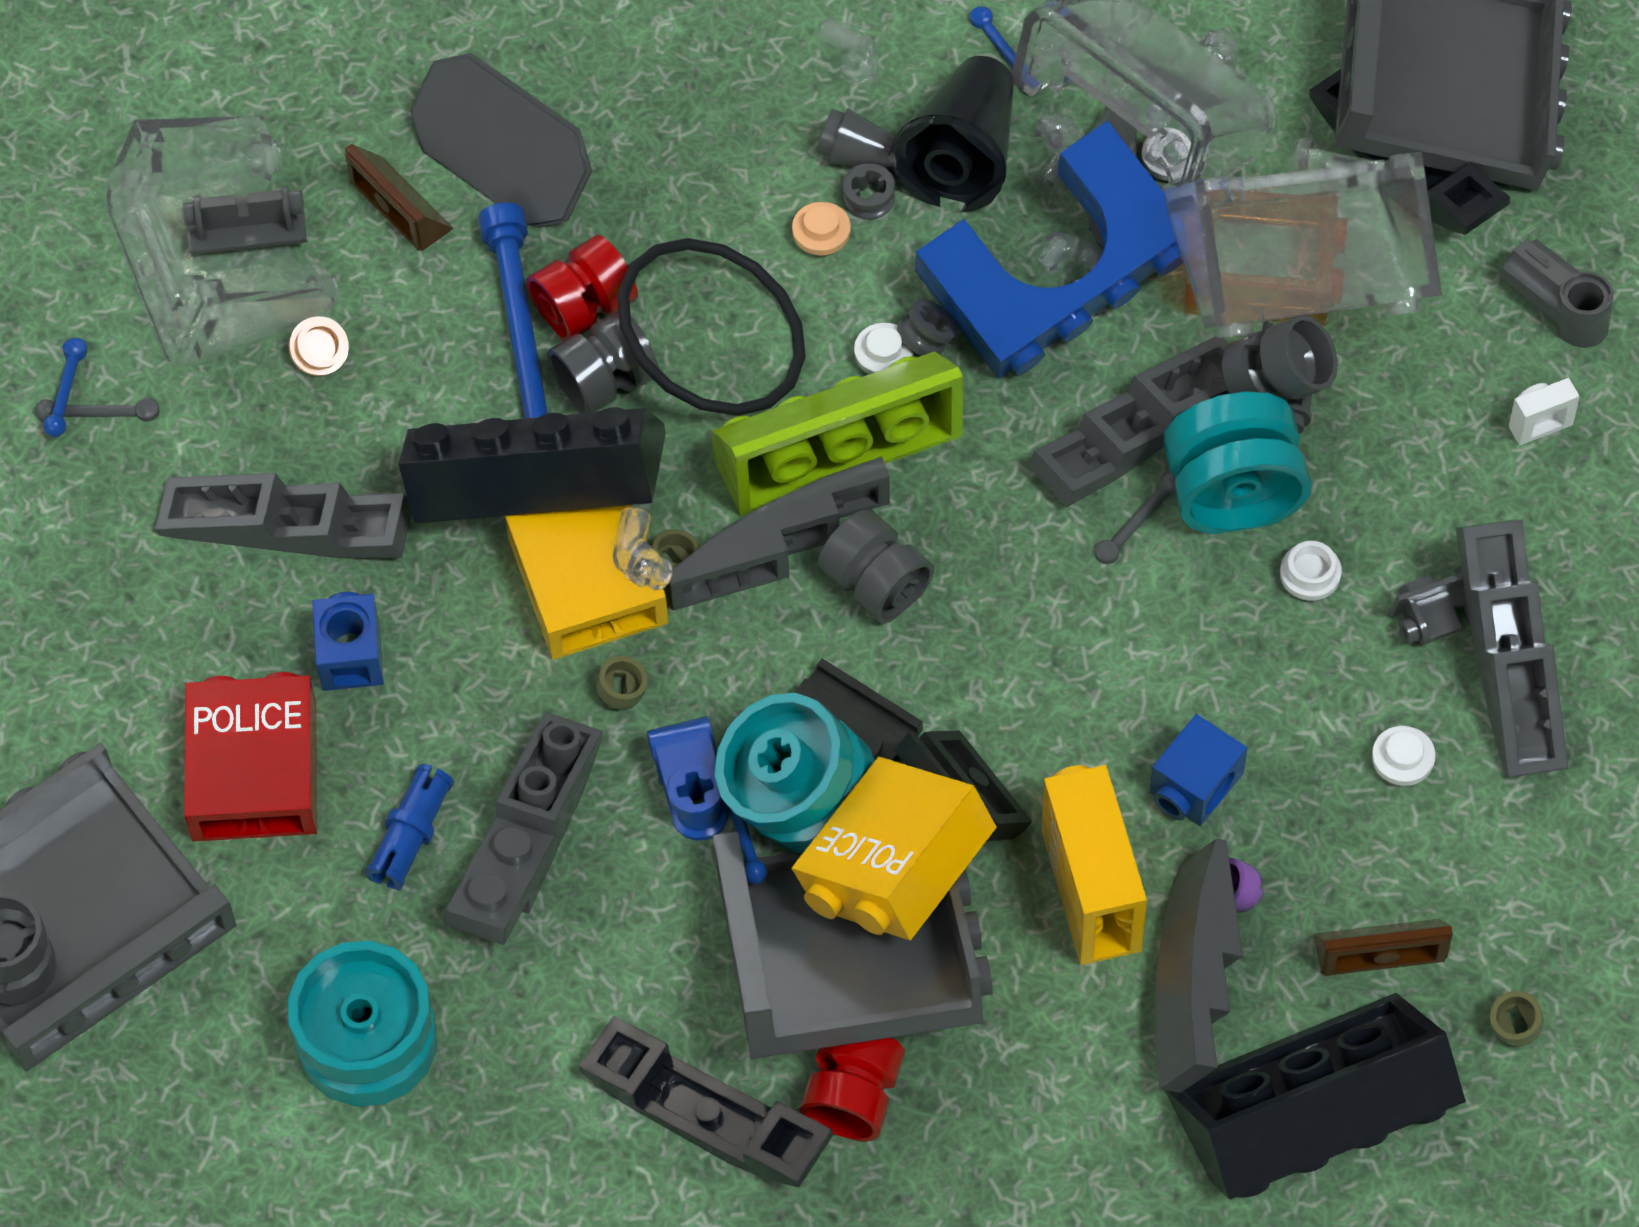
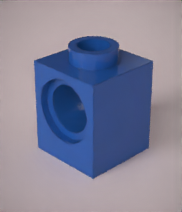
(353, 662)
(1197, 771)

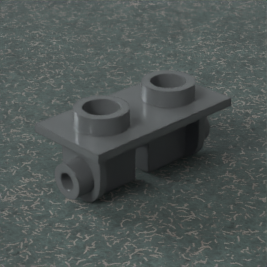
(245, 222)
(1430, 608)

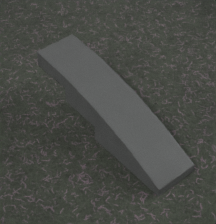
(1131, 426)
(282, 517)
(759, 545)
(1511, 648)
(1191, 985)

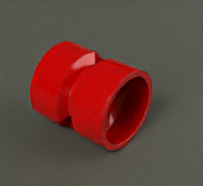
(578, 290)
(850, 1087)

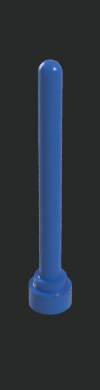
(503, 230)

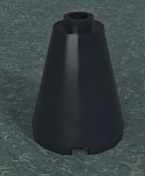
(959, 137)

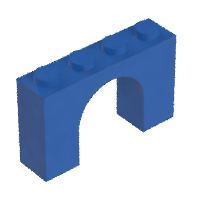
(1016, 321)

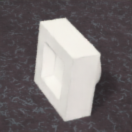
(1543, 410)

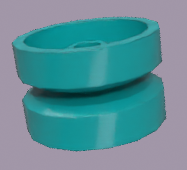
(1237, 462)
(789, 767)
(362, 1023)

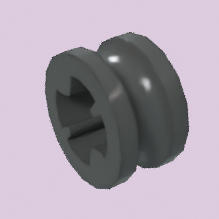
(880, 202)
(927, 328)

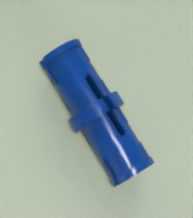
(409, 827)

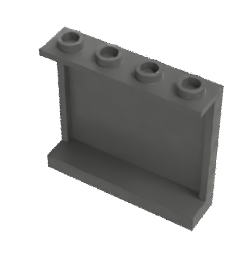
(1456, 84)
(110, 896)
(830, 980)

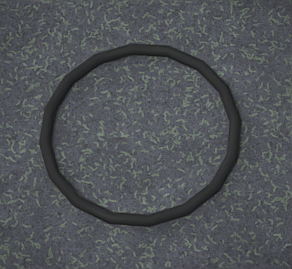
(660, 378)

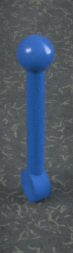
(982, 18)
(74, 351)
(755, 870)

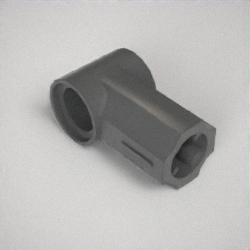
(1561, 292)

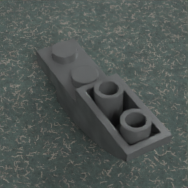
(527, 829)

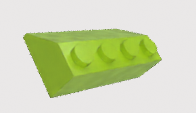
(856, 421)

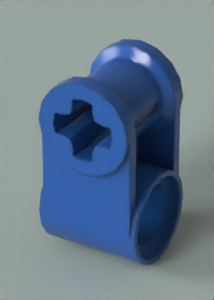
(686, 768)

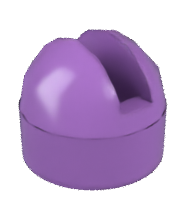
(1248, 882)

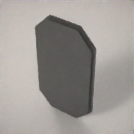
(501, 139)

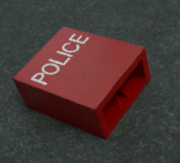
(250, 757)

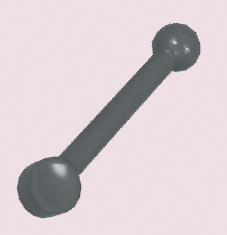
(145, 410)
(1108, 550)

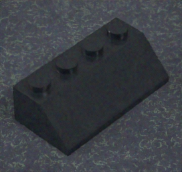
(532, 464)
(1318, 1095)

